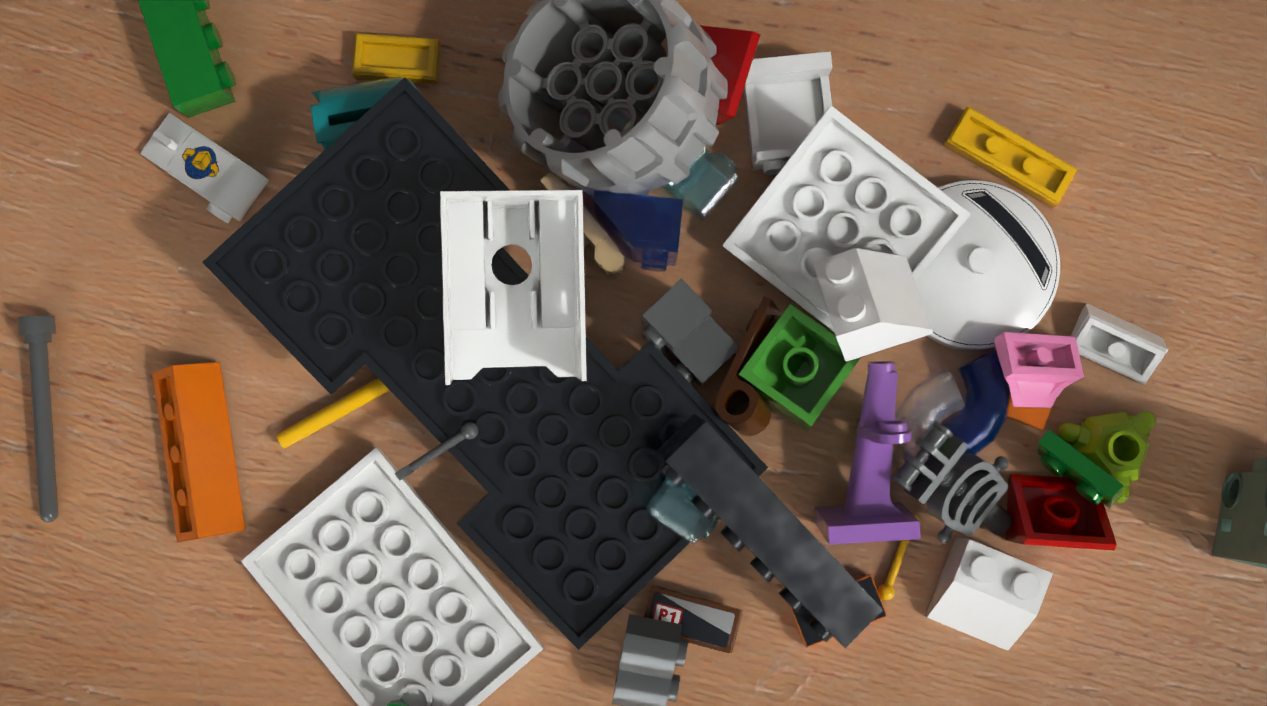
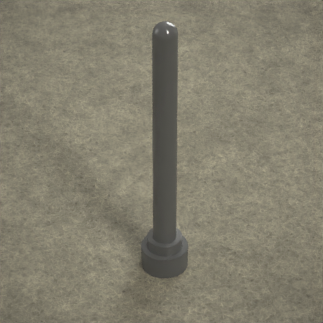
(38, 332)

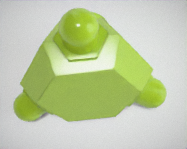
(1113, 443)

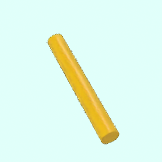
(331, 413)

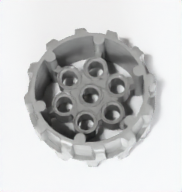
(667, 127)

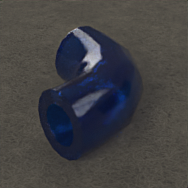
(984, 403)

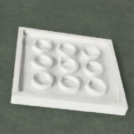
(836, 197)

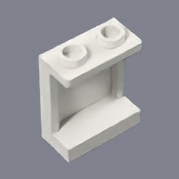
(784, 104)

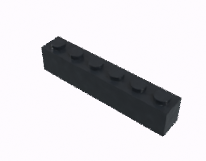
(768, 530)

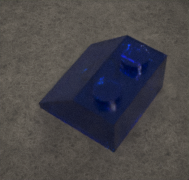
(642, 226)

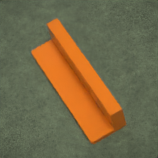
(198, 450)

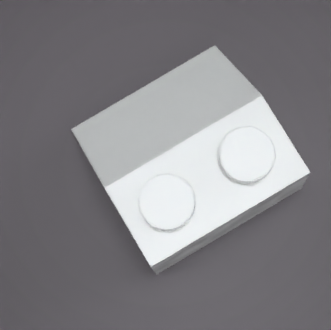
(871, 301)
(987, 593)

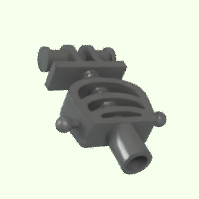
(957, 486)

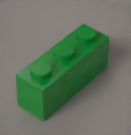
(189, 54)

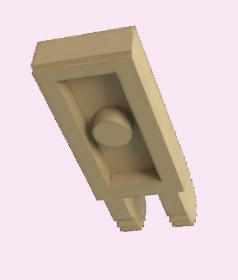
(606, 251)

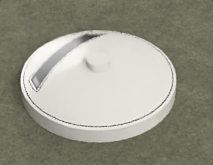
(993, 271)

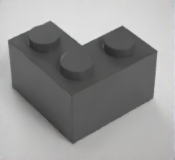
(686, 330)

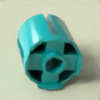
(345, 105)

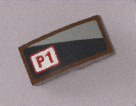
(702, 620)

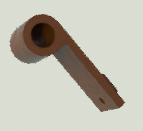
(736, 400)

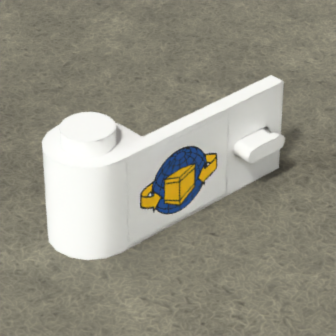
(205, 168)

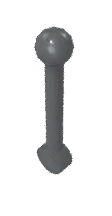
(468, 431)

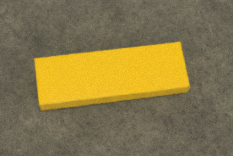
(1010, 157)

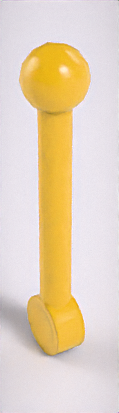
(886, 590)

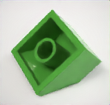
(798, 367)

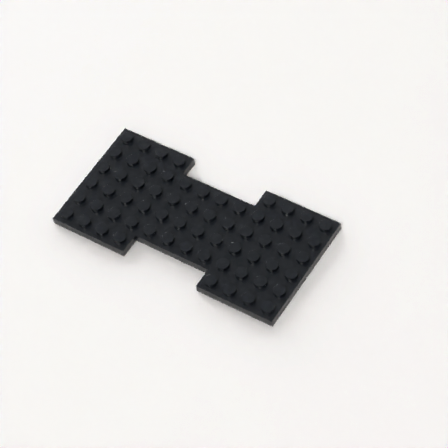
(354, 278)

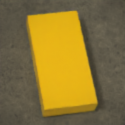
(393, 56)

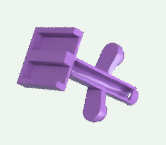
(868, 506)

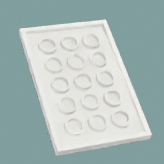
(391, 595)

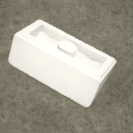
(1118, 344)

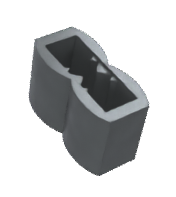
(649, 662)

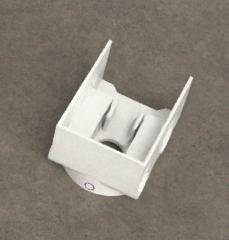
(523, 322)

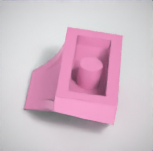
(1038, 366)

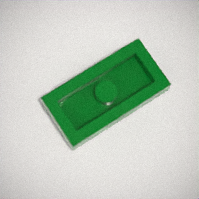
(1092, 480)

